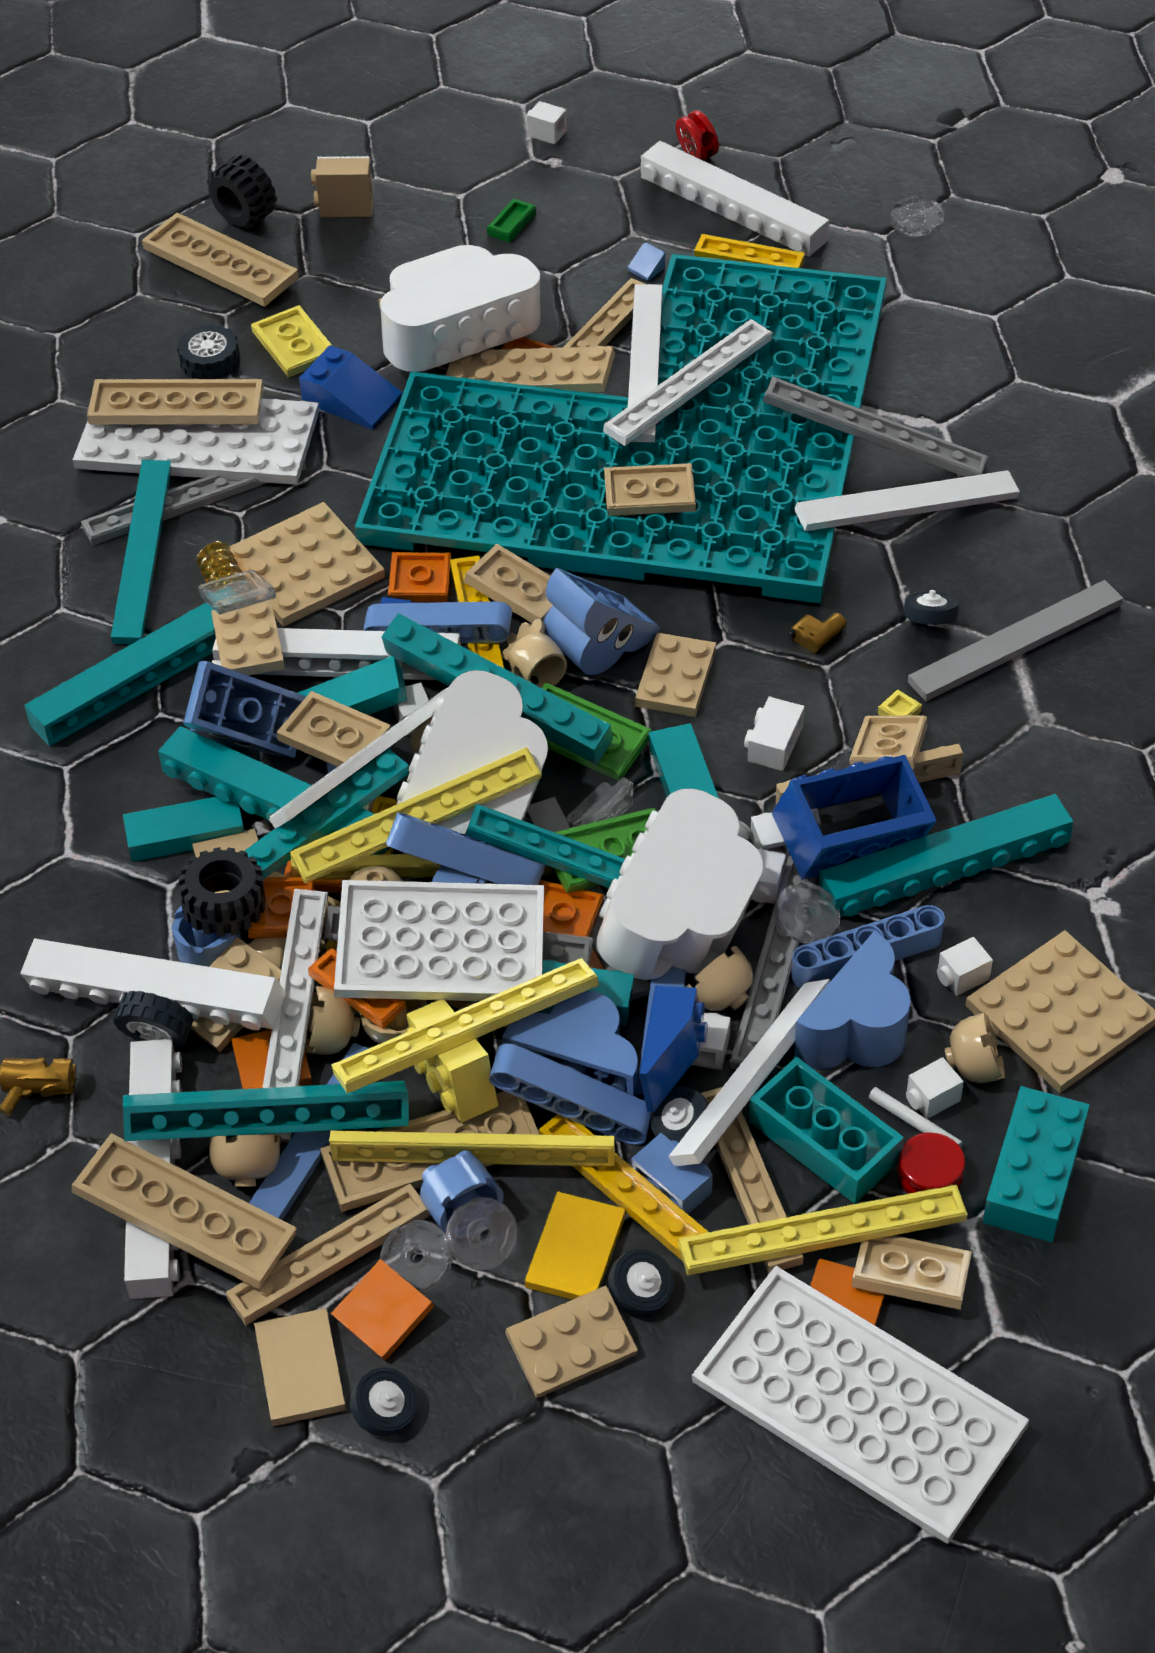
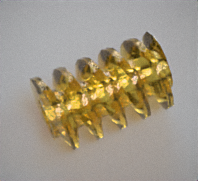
(217, 561)

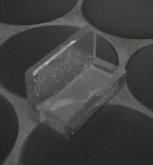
(603, 803)

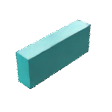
(366, 688)
(680, 760)
(178, 826)

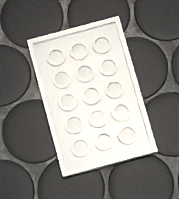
(437, 939)

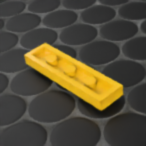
(735, 250)

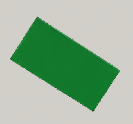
(511, 220)

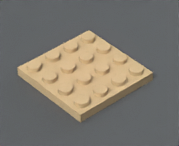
(308, 562)
(1062, 1011)

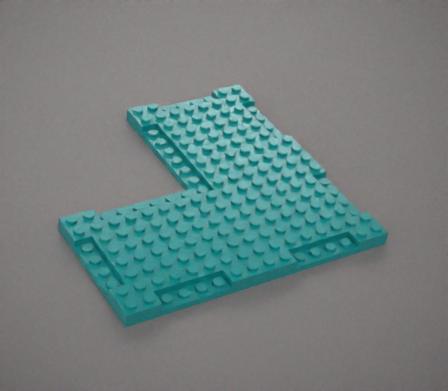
(528, 462)

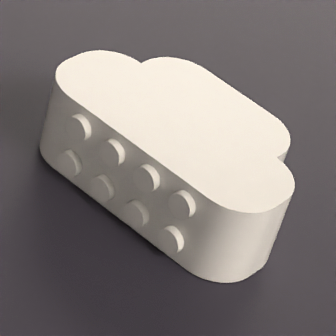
(457, 306)
(471, 729)
(679, 889)

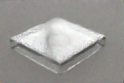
(236, 591)

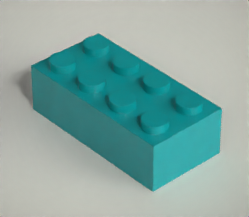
(825, 1130)
(1036, 1164)

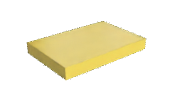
(291, 339)

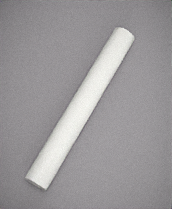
(907, 1114)

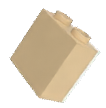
(343, 186)

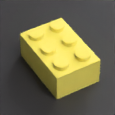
(456, 1074)

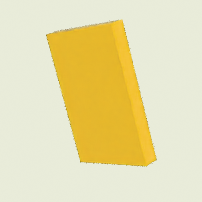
(575, 1247)

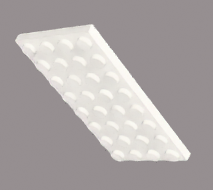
(261, 451)
(861, 1403)

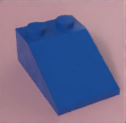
(348, 388)
(671, 1041)

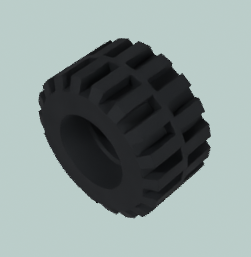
(242, 192)
(219, 872)

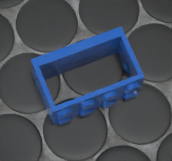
(886, 776)

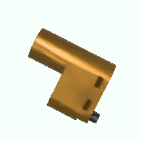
(815, 634)

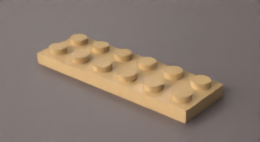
(220, 259)
(557, 368)
(175, 401)
(369, 1182)
(184, 1210)

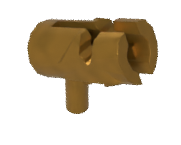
(27, 1076)

